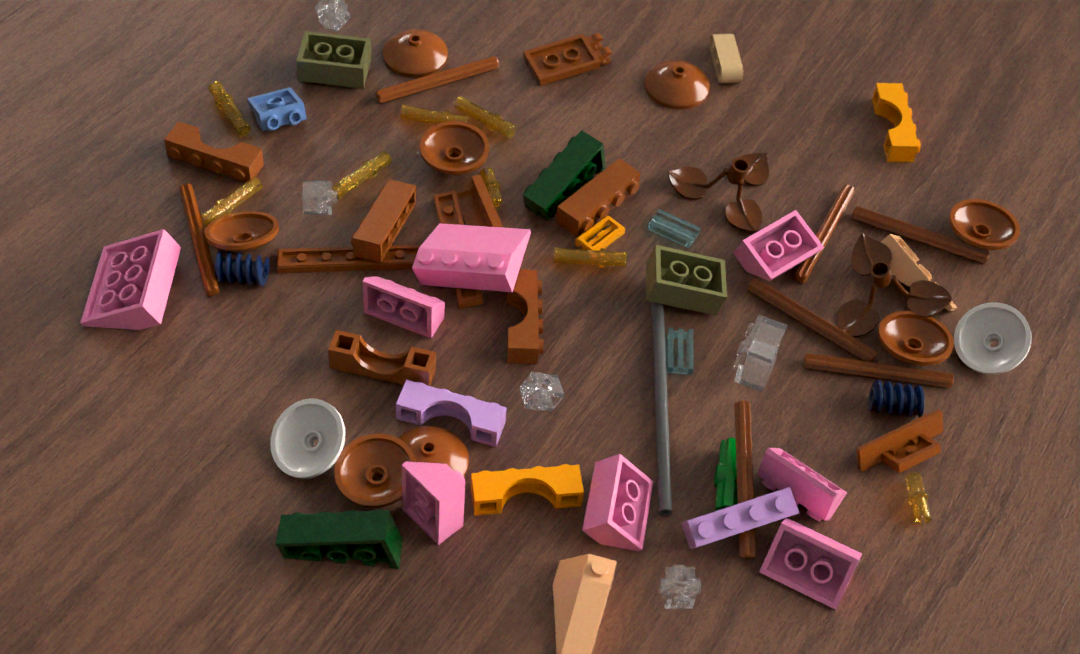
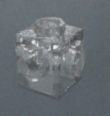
(332, 13)
(318, 197)
(541, 391)
(679, 587)

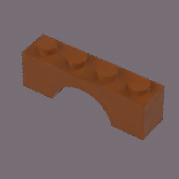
(238, 161)
(523, 338)
(353, 355)

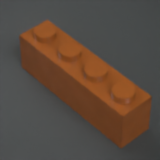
(598, 197)
(384, 221)

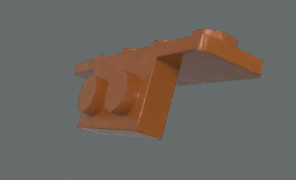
(904, 445)

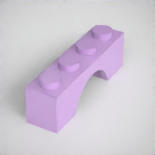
(422, 402)
(739, 518)

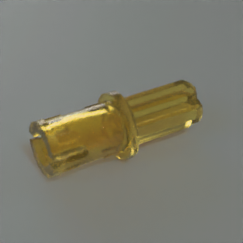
(492, 186)
(918, 498)

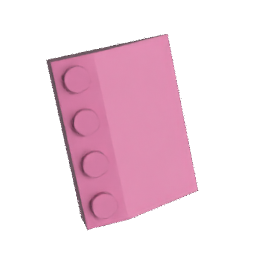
(471, 257)
(132, 283)

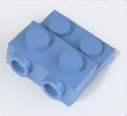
(277, 109)

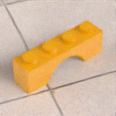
(891, 102)
(558, 484)

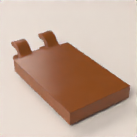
(567, 58)

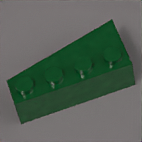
(565, 175)
(340, 537)

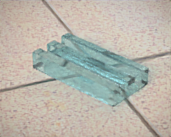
(676, 226)
(690, 351)

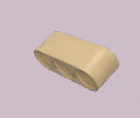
(726, 58)

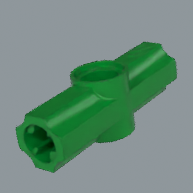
(726, 475)

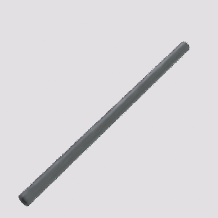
(661, 411)

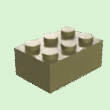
(334, 59)
(686, 280)

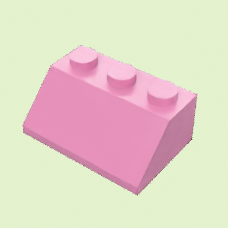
(778, 247)
(402, 306)
(808, 487)
(434, 498)
(618, 504)
(810, 563)

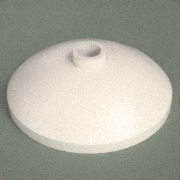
(988, 324)
(295, 438)

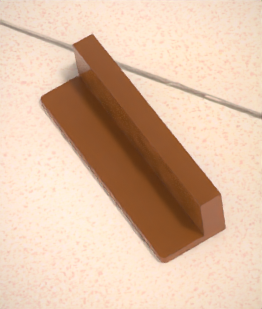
(477, 205)

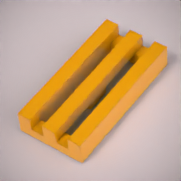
(603, 238)

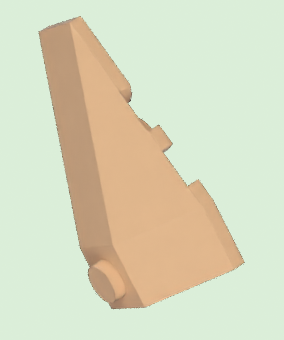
(904, 264)
(580, 601)

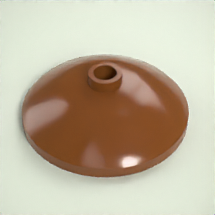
(415, 53)
(677, 84)
(454, 147)
(984, 224)
(242, 231)
(915, 338)
(445, 445)
(372, 458)

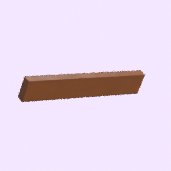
(449, 212)
(342, 259)

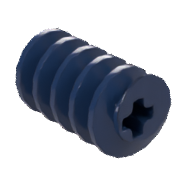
(241, 270)
(897, 397)

